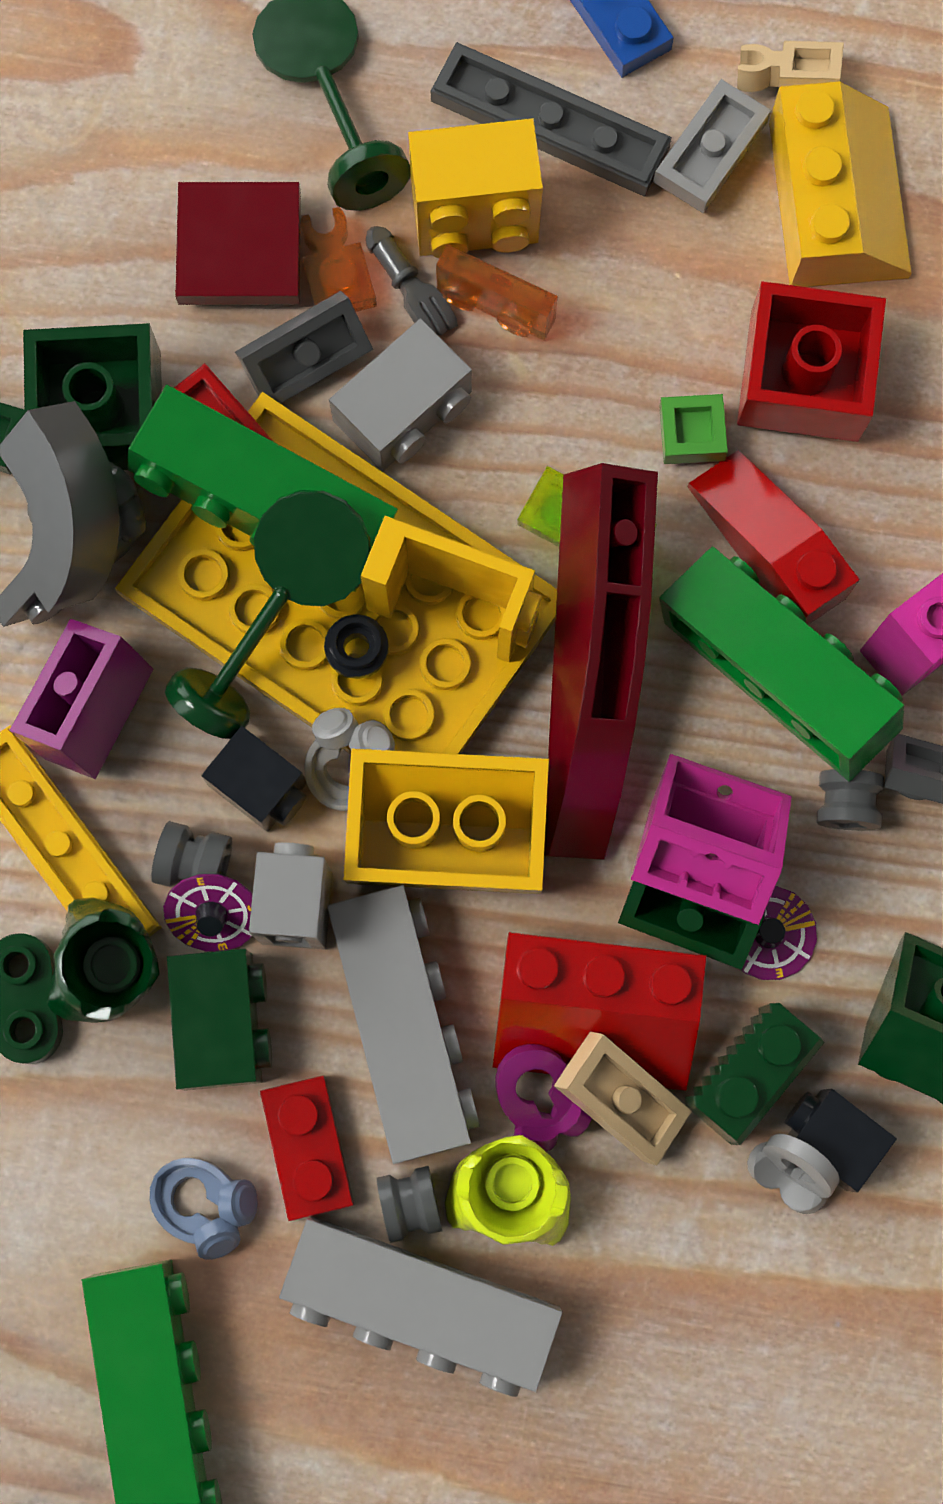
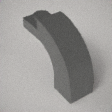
(71, 512)

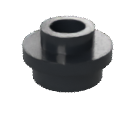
(350, 628)

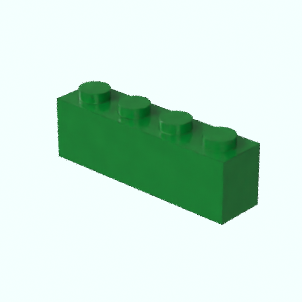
(228, 468)
(783, 662)
(147, 1386)

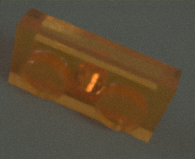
(479, 285)

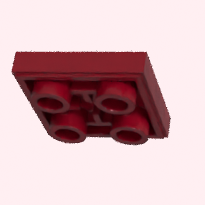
(238, 243)

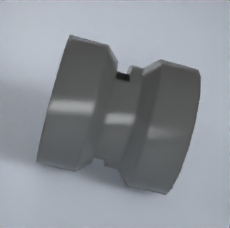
(182, 856)

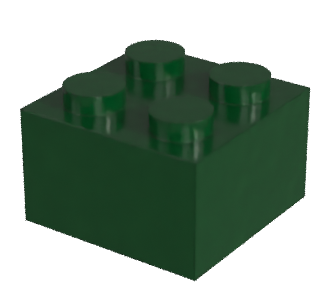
(104, 369)

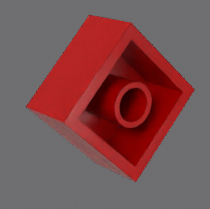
(811, 361)

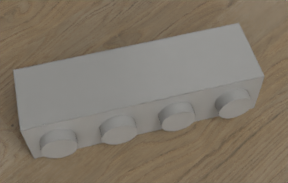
(400, 1025)
(420, 1304)

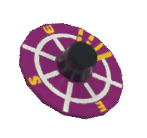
(209, 912)
(783, 939)

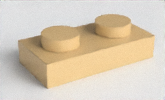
(623, 1098)

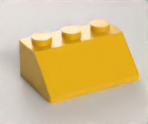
(837, 186)
(446, 821)

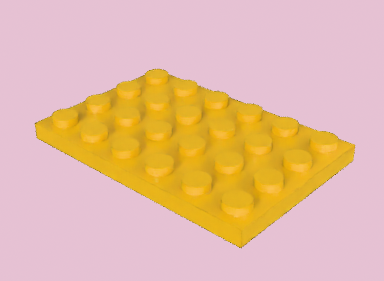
(441, 642)

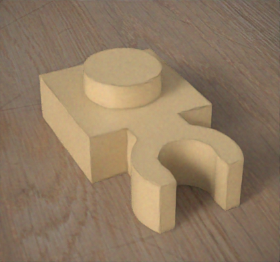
(796, 65)

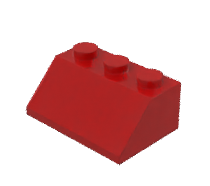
(632, 995)

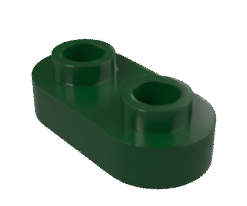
(27, 998)

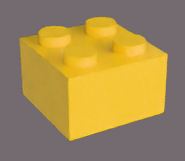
(476, 187)

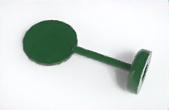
(309, 44)
(309, 553)

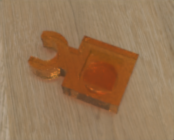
(335, 265)

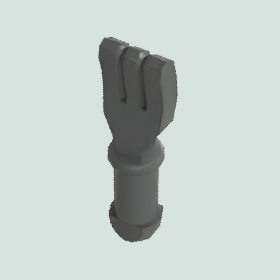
(420, 298)

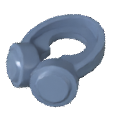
(235, 1202)

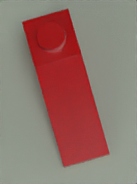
(774, 536)

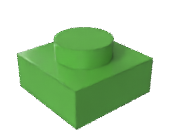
(693, 429)

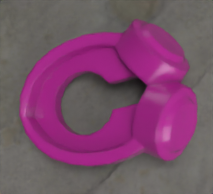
(535, 1125)

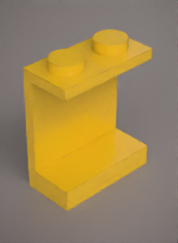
(411, 550)

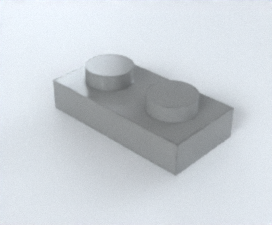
(712, 146)

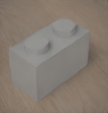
(402, 396)
(291, 897)

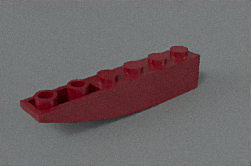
(597, 651)

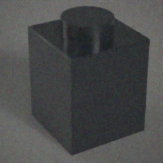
(256, 780)
(841, 1134)

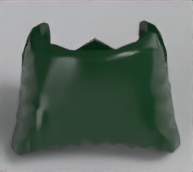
(101, 963)

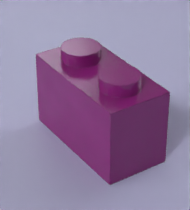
(82, 698)

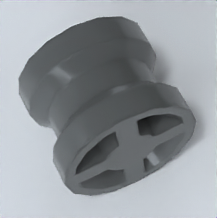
(850, 803)
(409, 1204)

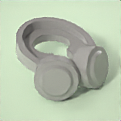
(333, 731)
(800, 1187)

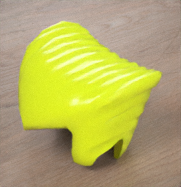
(510, 1193)

